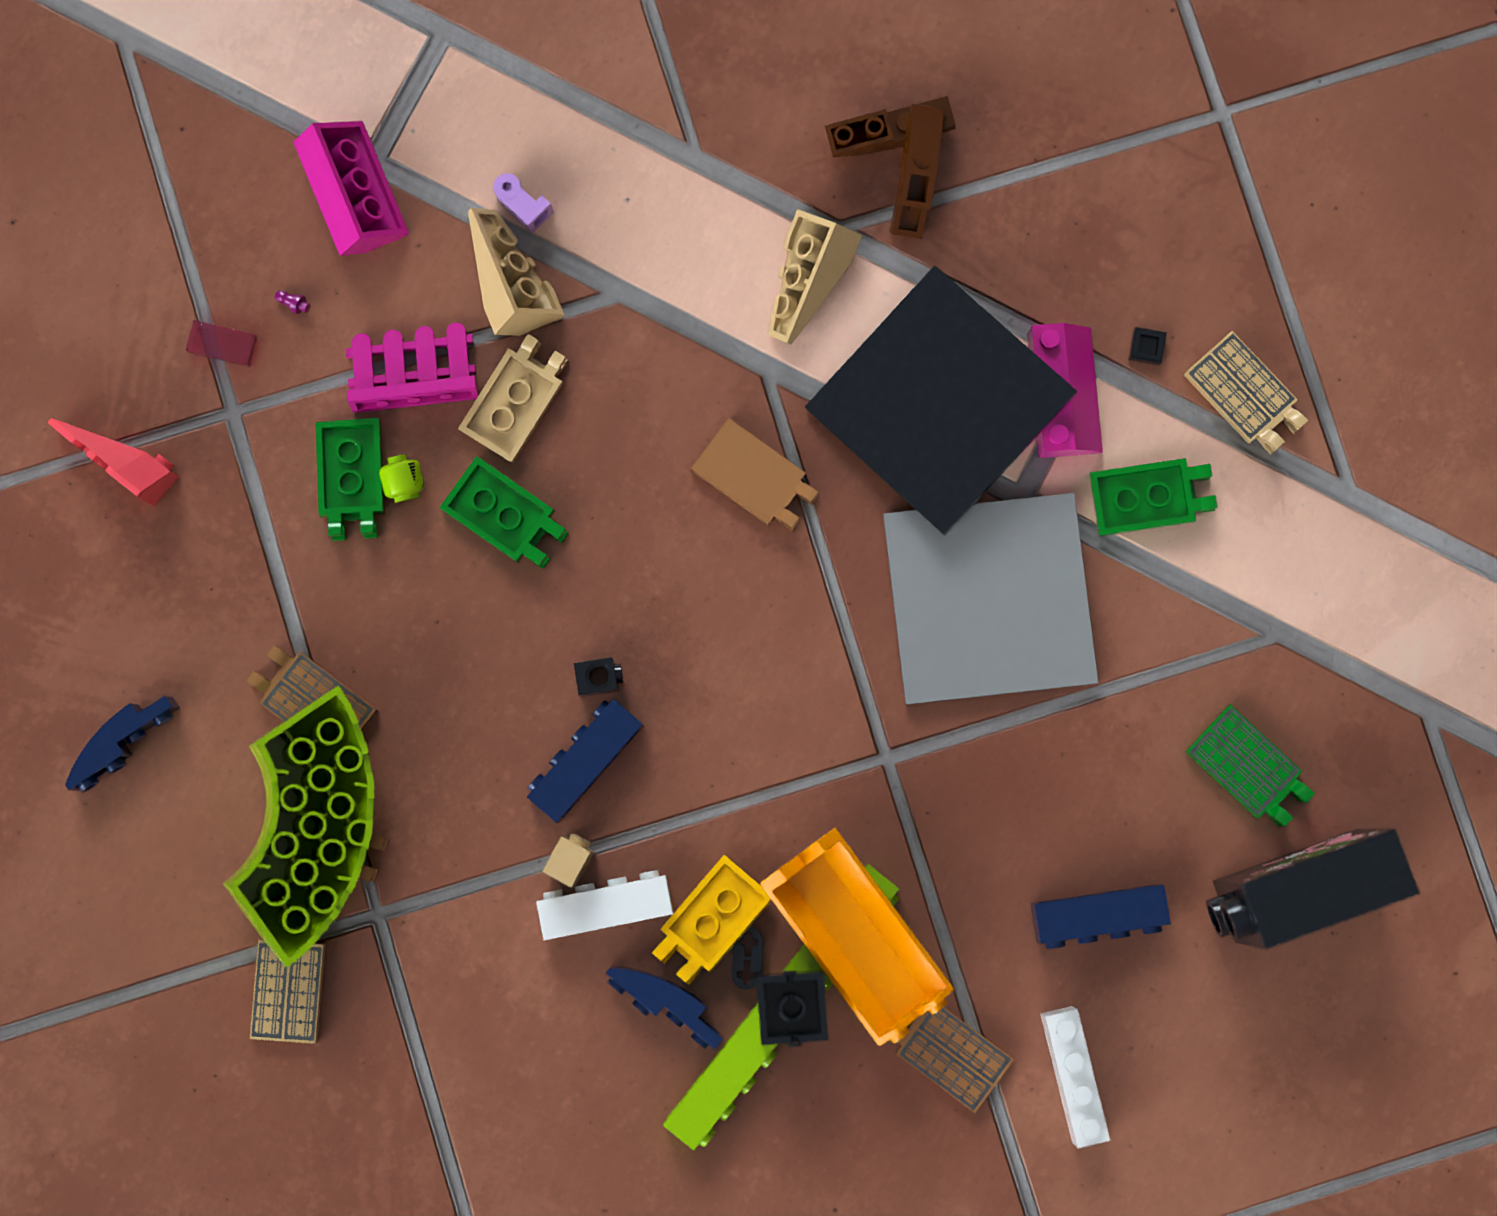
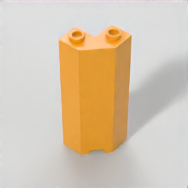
(858, 937)

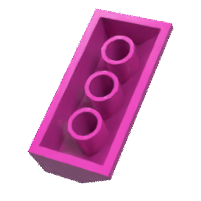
(350, 186)
(1070, 354)

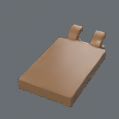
(753, 475)

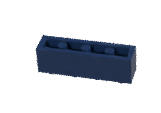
(584, 761)
(1100, 914)

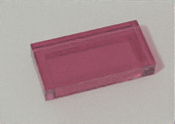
(221, 343)

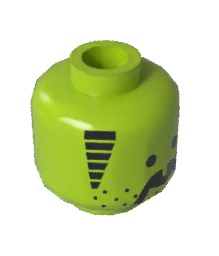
(402, 478)

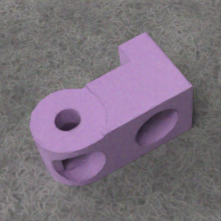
(520, 203)

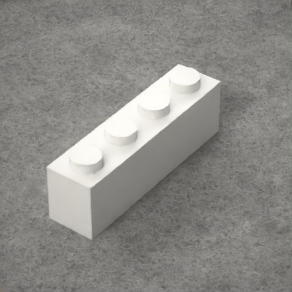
(604, 907)
(1075, 1077)

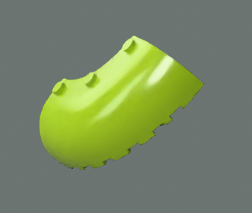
(312, 826)

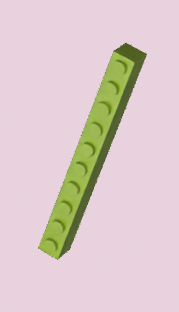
(739, 1059)

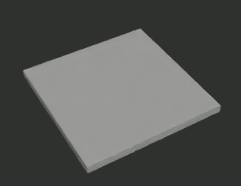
(991, 600)

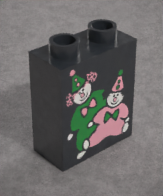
(1312, 888)

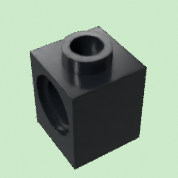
(583, 677)

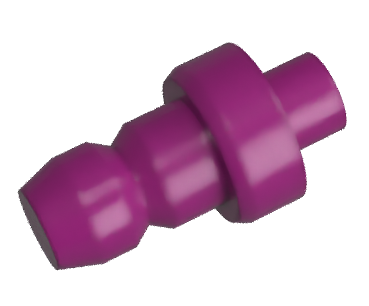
(296, 303)

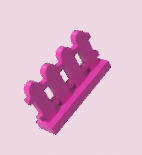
(430, 386)

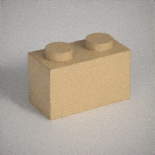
(569, 859)

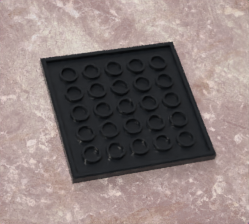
(940, 400)

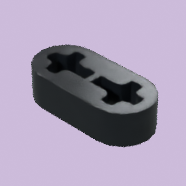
(756, 959)

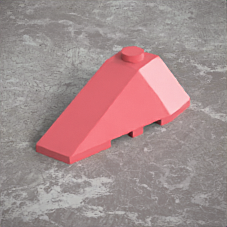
(134, 469)

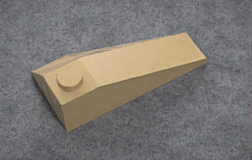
(814, 264)
(509, 286)

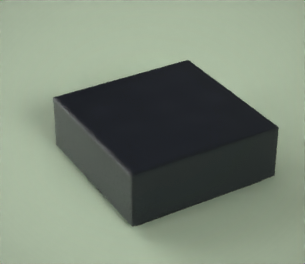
(1147, 346)

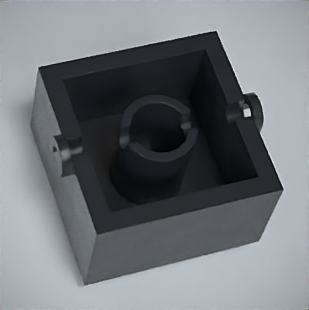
(792, 1007)

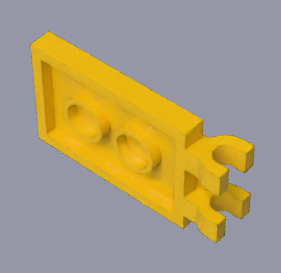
(712, 919)

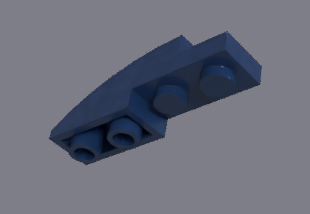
(108, 746)
(656, 992)

